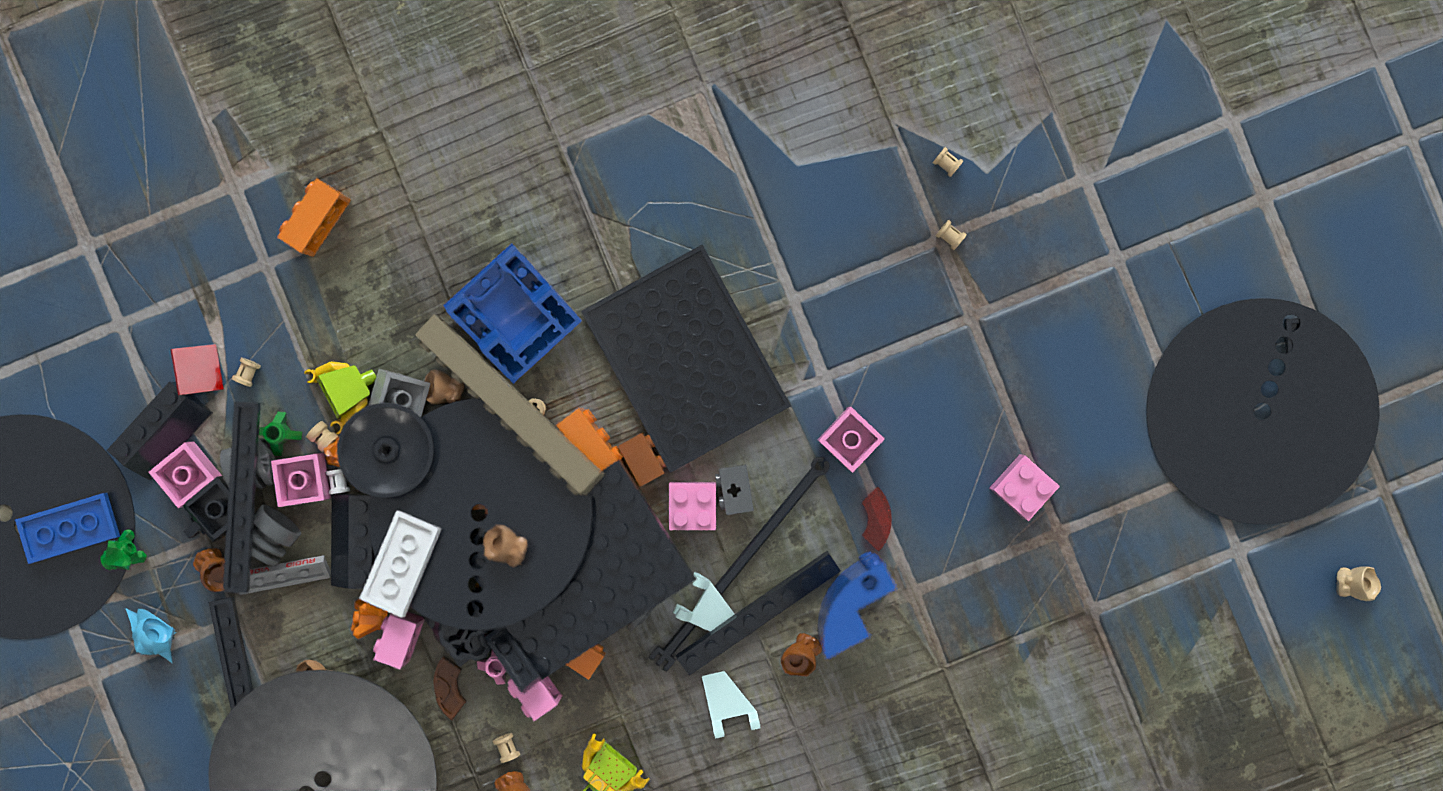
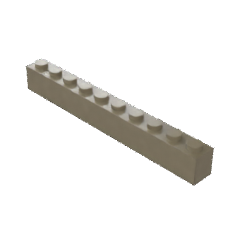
(510, 405)

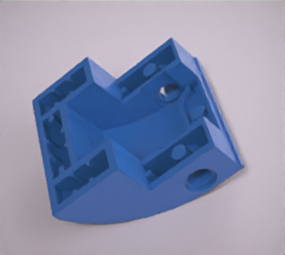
(512, 313)
(837, 618)

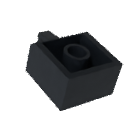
(209, 510)

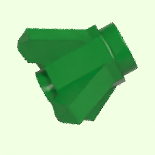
(278, 433)
(122, 553)

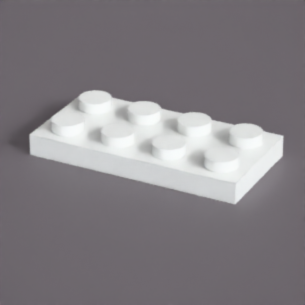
(400, 563)

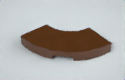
(446, 687)

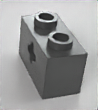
(743, 500)

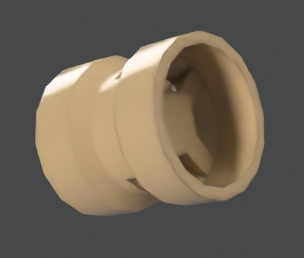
(321, 436)

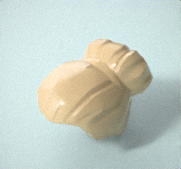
(1358, 583)

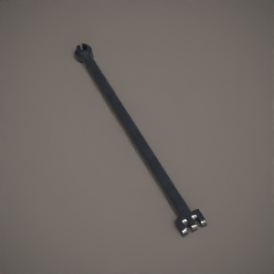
(743, 559)

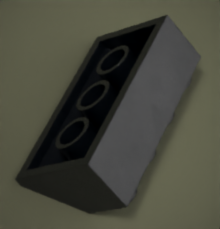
(159, 430)
(350, 541)

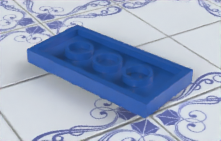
(67, 528)

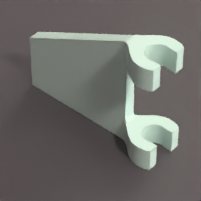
(710, 609)
(726, 701)

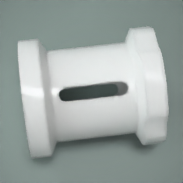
(337, 482)

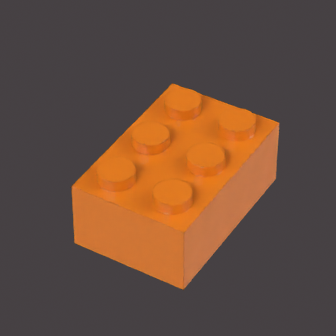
(313, 217)
(590, 439)

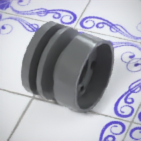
(264, 467)
(270, 534)

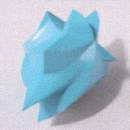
(151, 634)

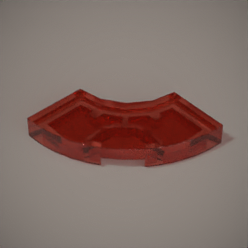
(879, 518)

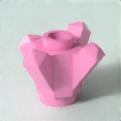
(493, 668)

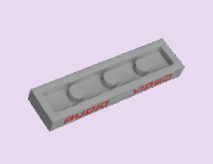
(289, 574)

